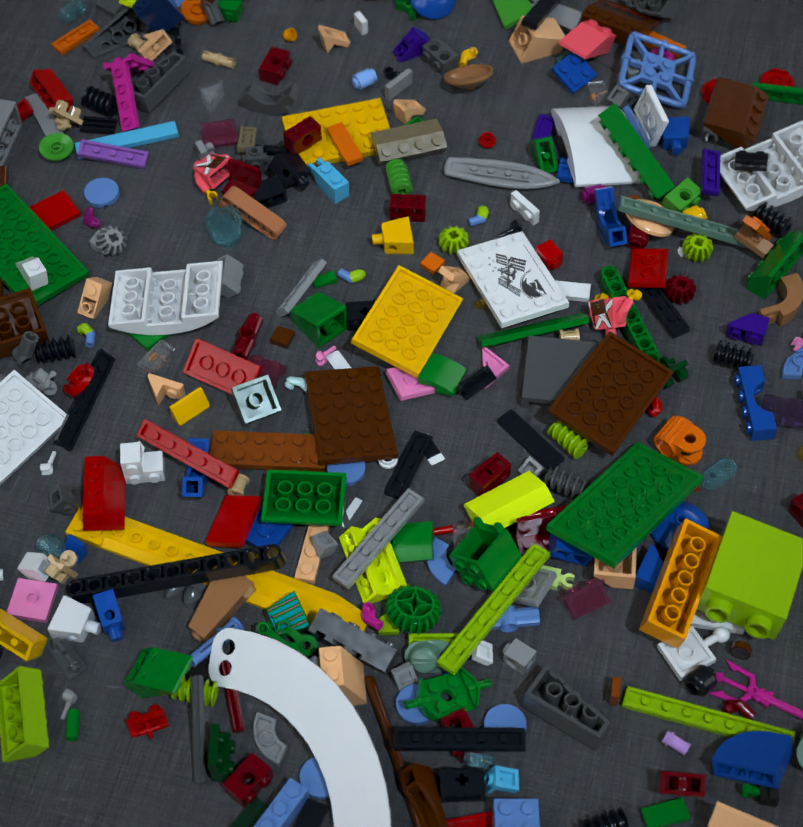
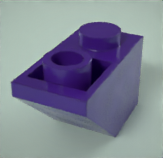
(411, 45)
(748, 329)

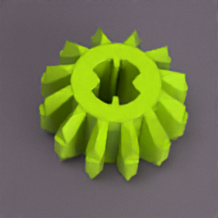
(453, 239)
(697, 247)

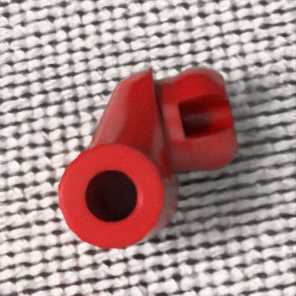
(656, 407)

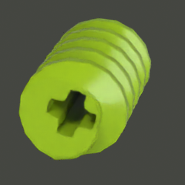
(568, 439)
(184, 692)

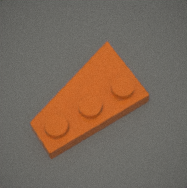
(757, 225)

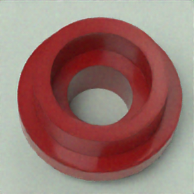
(487, 140)

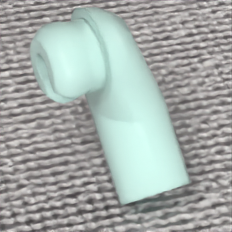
(295, 381)

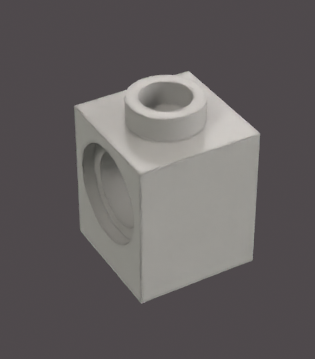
(519, 656)

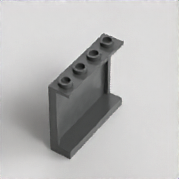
(551, 367)

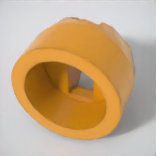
(290, 34)

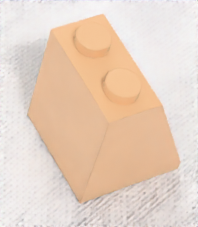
(538, 43)
(345, 672)

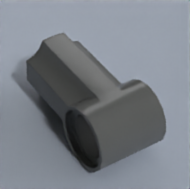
(212, 12)
(24, 352)

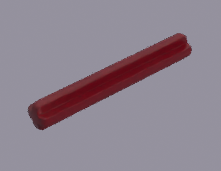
(233, 701)

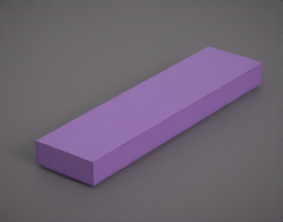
(113, 154)

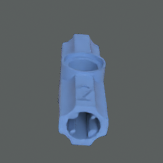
(517, 618)

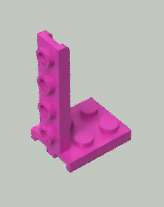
(122, 72)

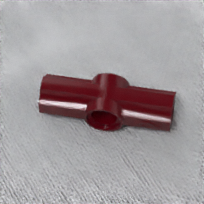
(248, 335)

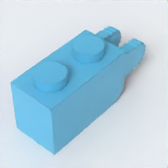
(330, 180)

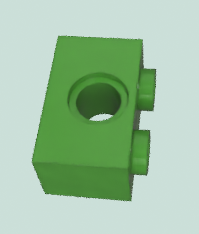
(682, 196)

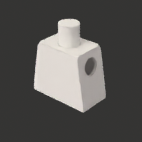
(73, 621)

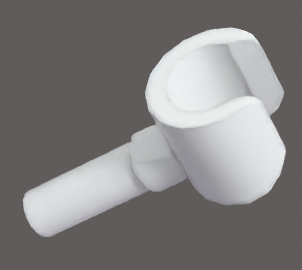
(47, 468)

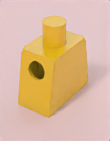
(395, 237)

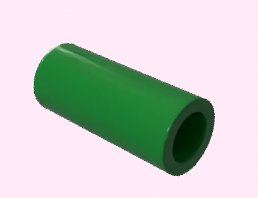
(72, 725)

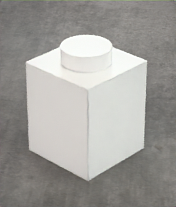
(33, 566)

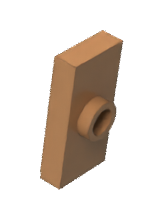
(753, 241)

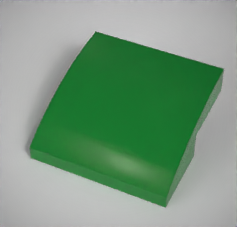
(442, 374)
(414, 542)

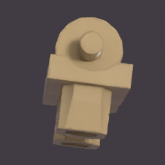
(65, 117)
(61, 568)

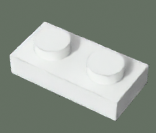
(524, 207)

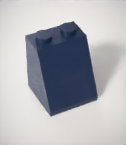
(158, 13)

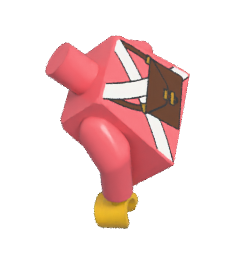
(210, 173)
(611, 312)

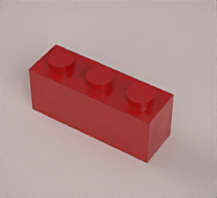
(49, 88)

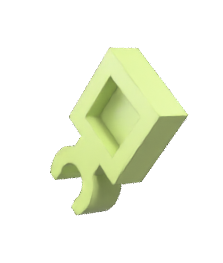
(560, 579)

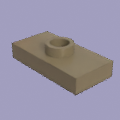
(246, 138)

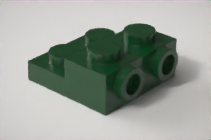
(220, 754)

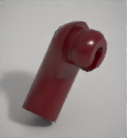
(736, 705)

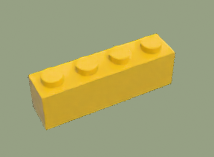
(20, 637)

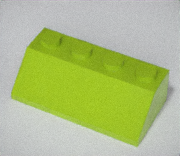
(22, 715)

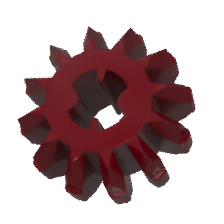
(680, 289)

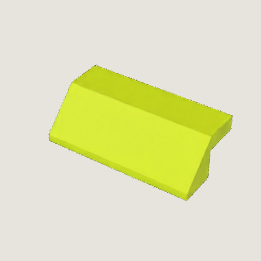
(510, 500)
(382, 574)

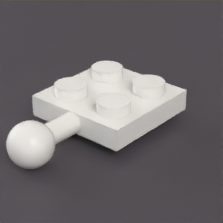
(692, 651)

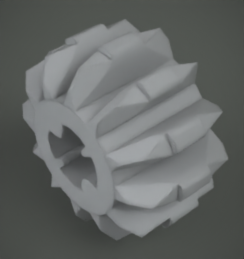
(107, 234)

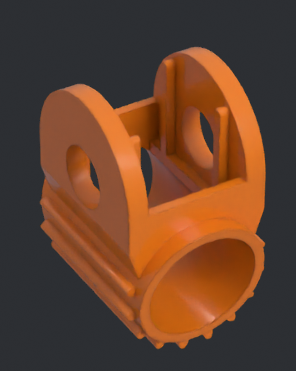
(681, 436)

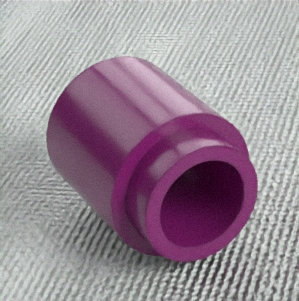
(588, 195)

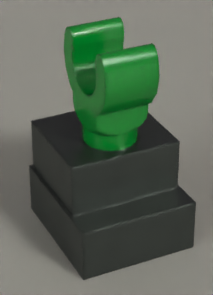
(767, 795)

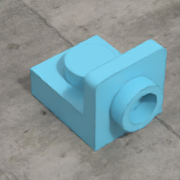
(501, 779)

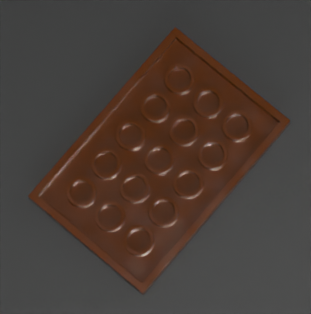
(610, 393)
(350, 415)

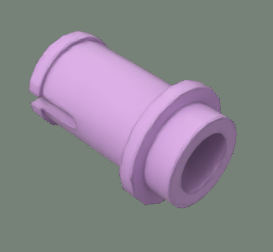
(676, 743)

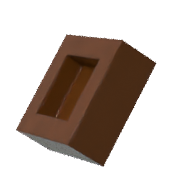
(282, 337)

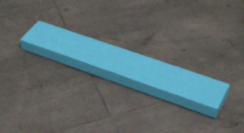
(139, 136)

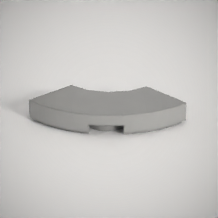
(266, 739)

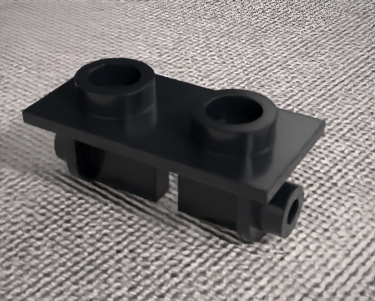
(476, 382)

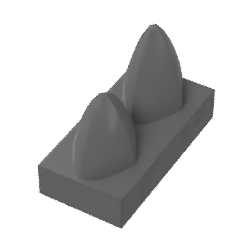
(191, 594)

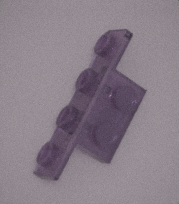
(789, 409)

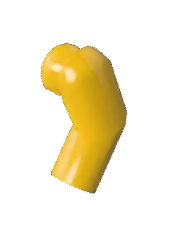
(467, 55)

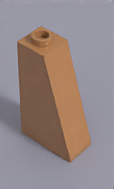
(219, 604)

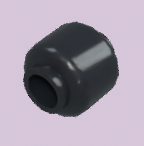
(701, 680)

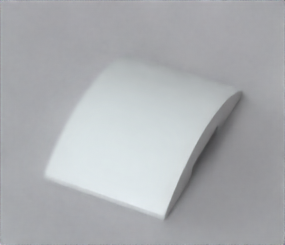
(590, 151)
(783, 176)
(166, 300)

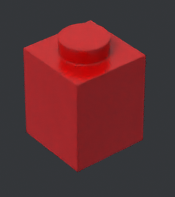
(550, 254)

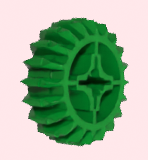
(400, 609)

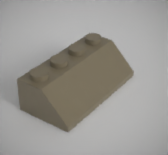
(408, 141)

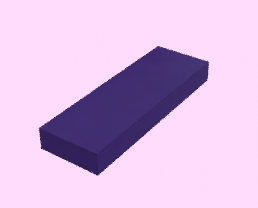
(710, 172)

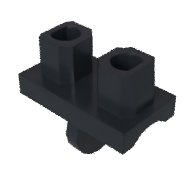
(751, 161)

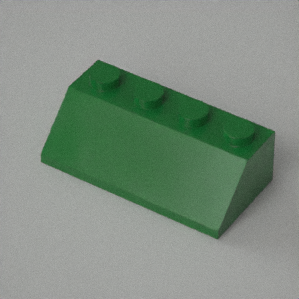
(776, 265)

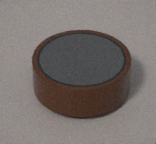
(741, 650)

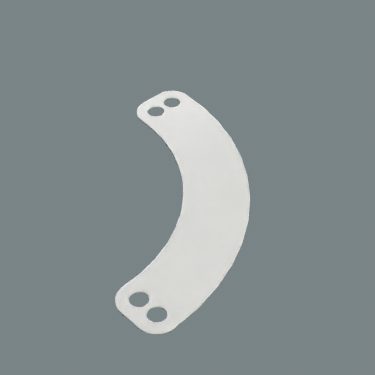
(320, 715)

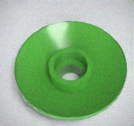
(56, 146)

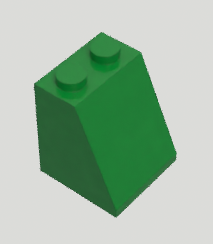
(320, 318)

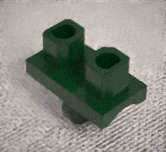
(679, 370)

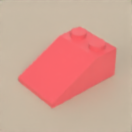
(588, 39)

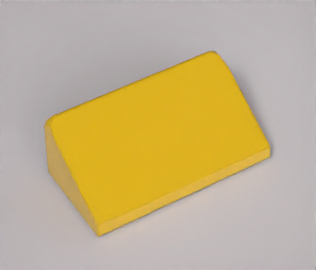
(189, 406)

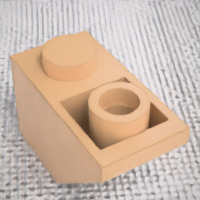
(94, 296)

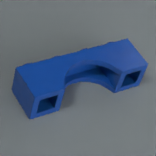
(759, 422)

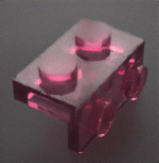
(219, 132)
(271, 368)
(586, 599)

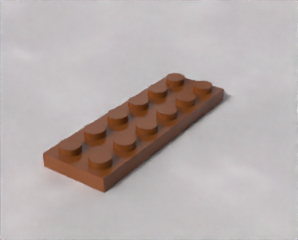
(267, 450)

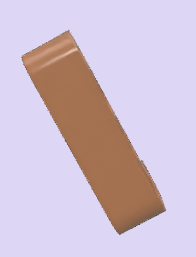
(254, 213)

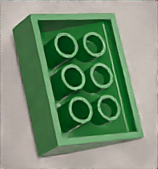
(304, 497)

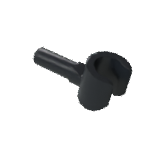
(390, 73)
(516, 227)

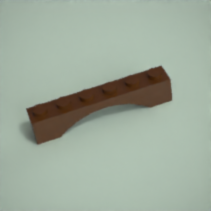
(422, 791)

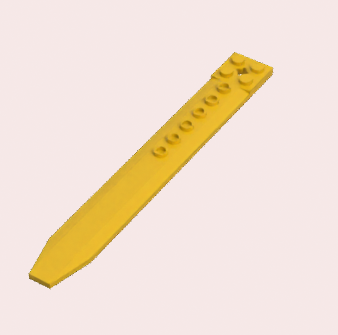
(154, 546)

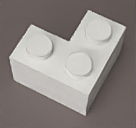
(140, 465)

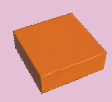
(432, 263)

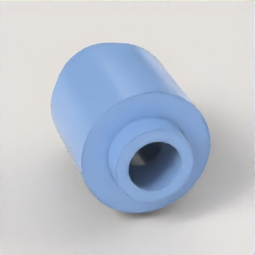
(364, 79)

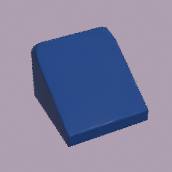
(76, 546)

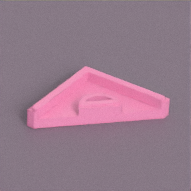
(494, 362)

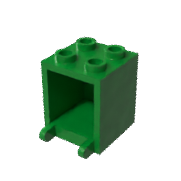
(485, 555)

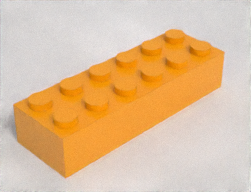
(680, 583)

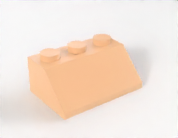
(622, 576)
(730, 817)

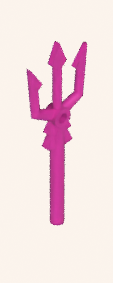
(753, 692)

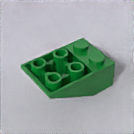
(157, 672)

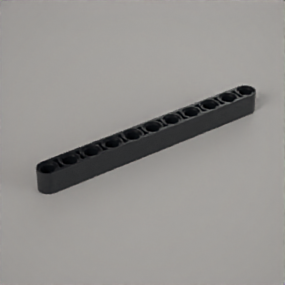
(185, 574)

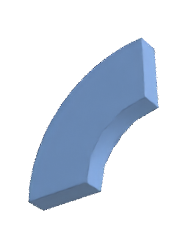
(793, 366)
(440, 566)

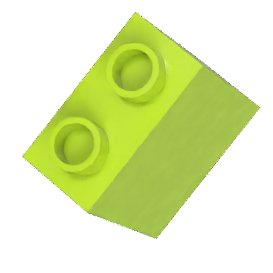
(753, 577)

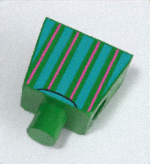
(287, 609)

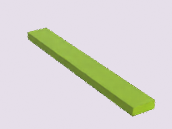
(493, 609)
(693, 714)

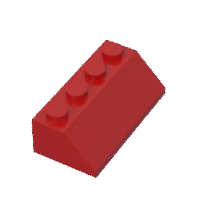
(103, 495)

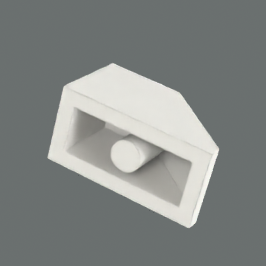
(33, 272)

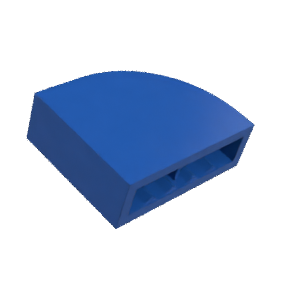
(754, 758)

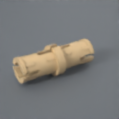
(218, 59)

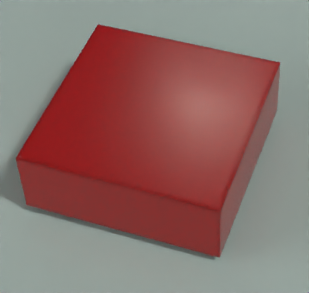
(24, 109)

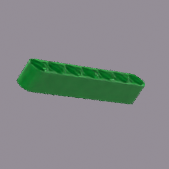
(635, 328)

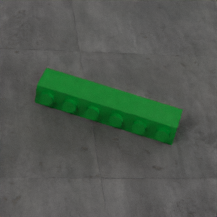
(637, 152)

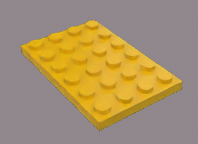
(358, 118)
(407, 321)

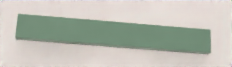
(678, 220)

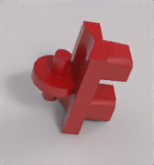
(147, 722)

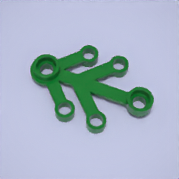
(298, 645)

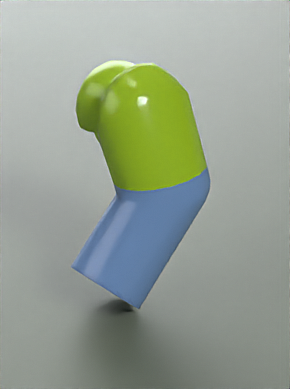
(480, 218)
(353, 276)
(86, 329)

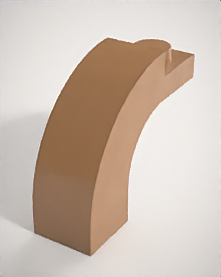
(792, 292)

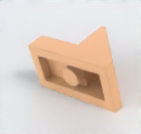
(332, 36)
(155, 44)
(406, 109)
(453, 278)
(162, 386)

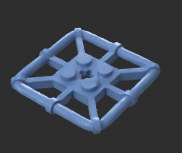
(650, 62)

